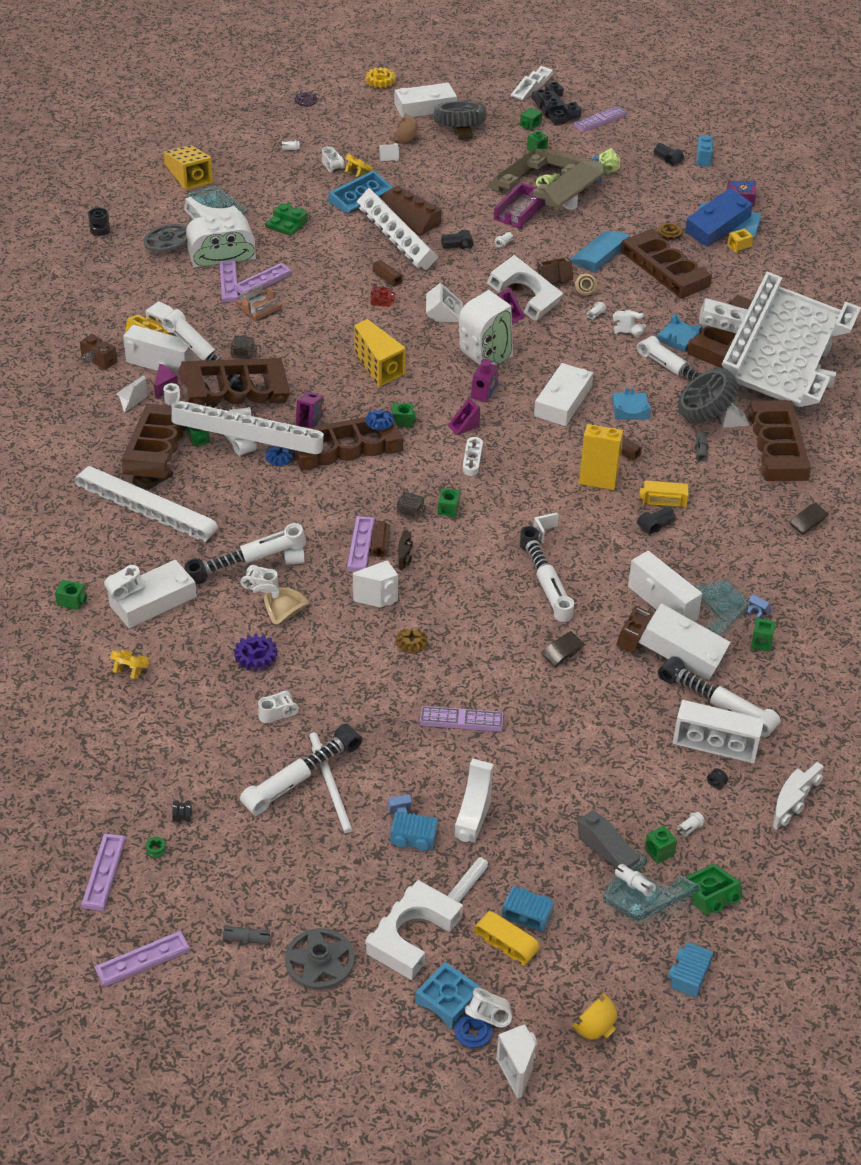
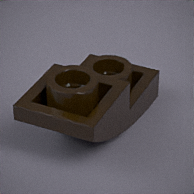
(463, 132)
(149, 482)
(809, 517)
(404, 549)
(562, 648)

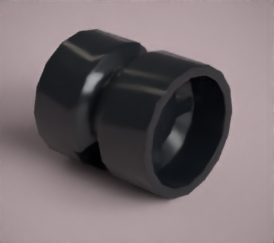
(99, 221)

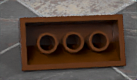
(413, 210)

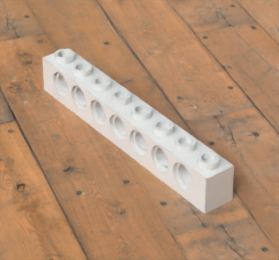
(397, 229)
(730, 318)

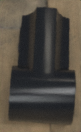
(671, 156)
(461, 239)
(653, 522)

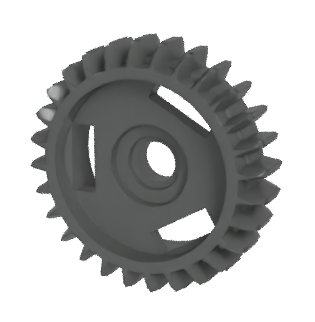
(460, 113)
(720, 389)

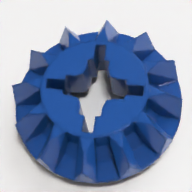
(379, 424)
(282, 459)
(462, 1029)

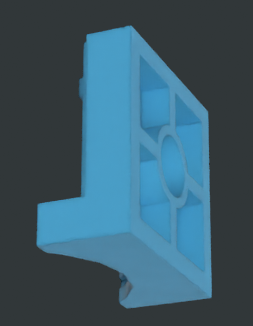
(678, 333)
(630, 405)
(446, 993)

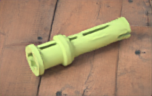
(548, 179)

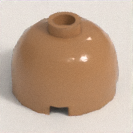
(407, 130)

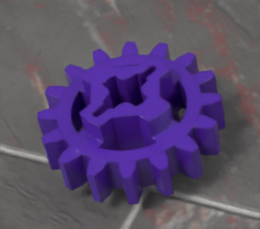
(255, 652)

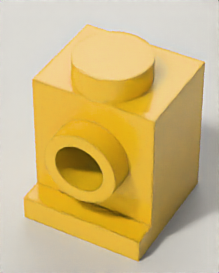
(740, 240)

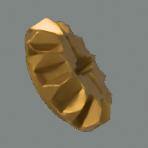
(675, 231)
(404, 643)

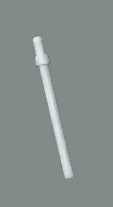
(331, 786)

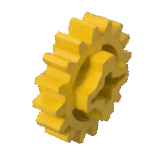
(380, 77)

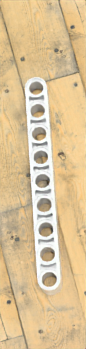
(247, 427)
(146, 503)

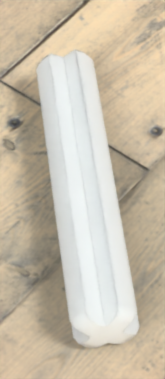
(468, 879)

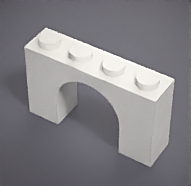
(518, 272)
(418, 903)

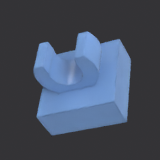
(759, 605)
(399, 804)

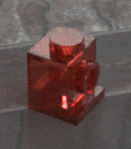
(382, 296)

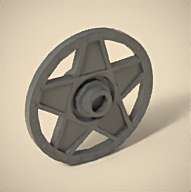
(167, 239)
(319, 958)

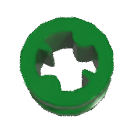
(153, 852)

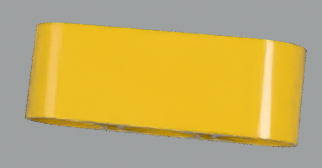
(507, 937)

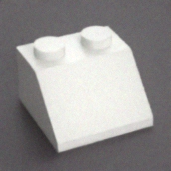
(443, 305)
(376, 585)
(517, 1057)

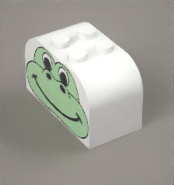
(219, 239)
(486, 329)

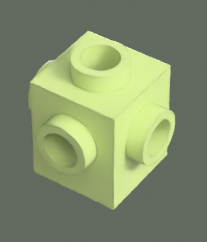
(610, 161)

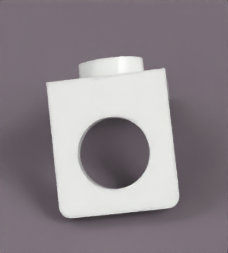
(545, 522)

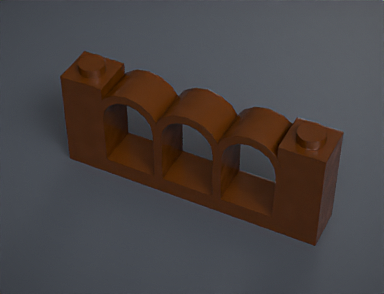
(692, 281)
(705, 347)
(273, 372)
(389, 441)
(152, 443)
(773, 467)

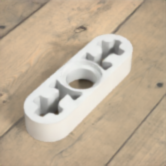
(472, 451)

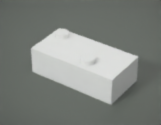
(422, 99)
(152, 348)
(563, 394)
(661, 584)
(162, 591)
(680, 637)
(718, 731)

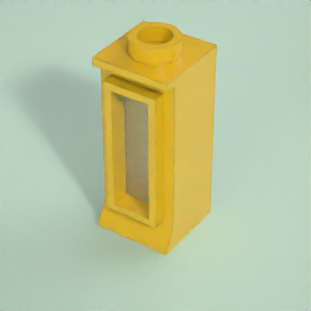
(664, 493)

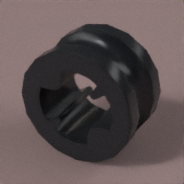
(717, 778)

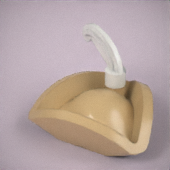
(281, 602)

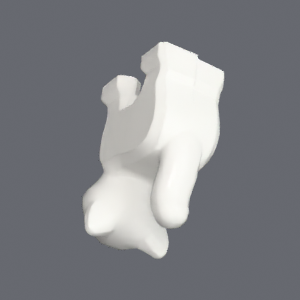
(627, 324)

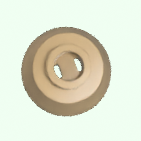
(587, 280)

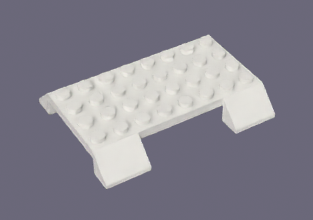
(784, 342)

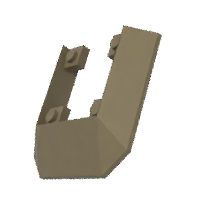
(575, 177)

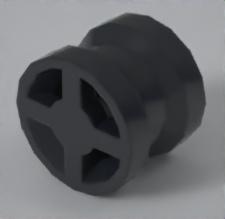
(181, 811)

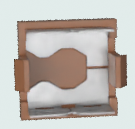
(257, 303)

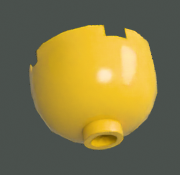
(597, 1019)

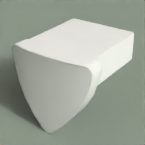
(389, 152)

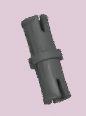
(701, 446)
(246, 935)

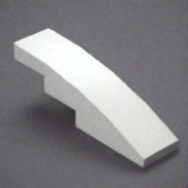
(532, 83)

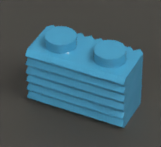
(704, 150)
(414, 831)
(528, 908)
(691, 969)

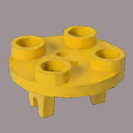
(358, 164)
(125, 657)

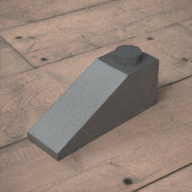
(605, 840)

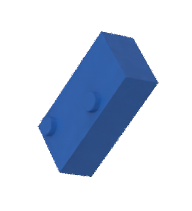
(718, 217)

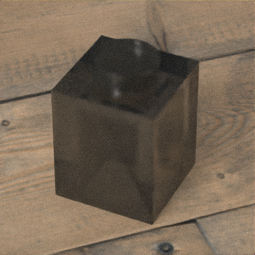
(243, 347)
(411, 506)

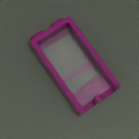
(518, 206)

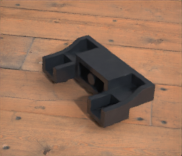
(553, 106)

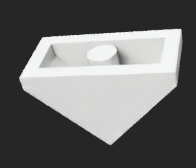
(133, 393)
(733, 417)

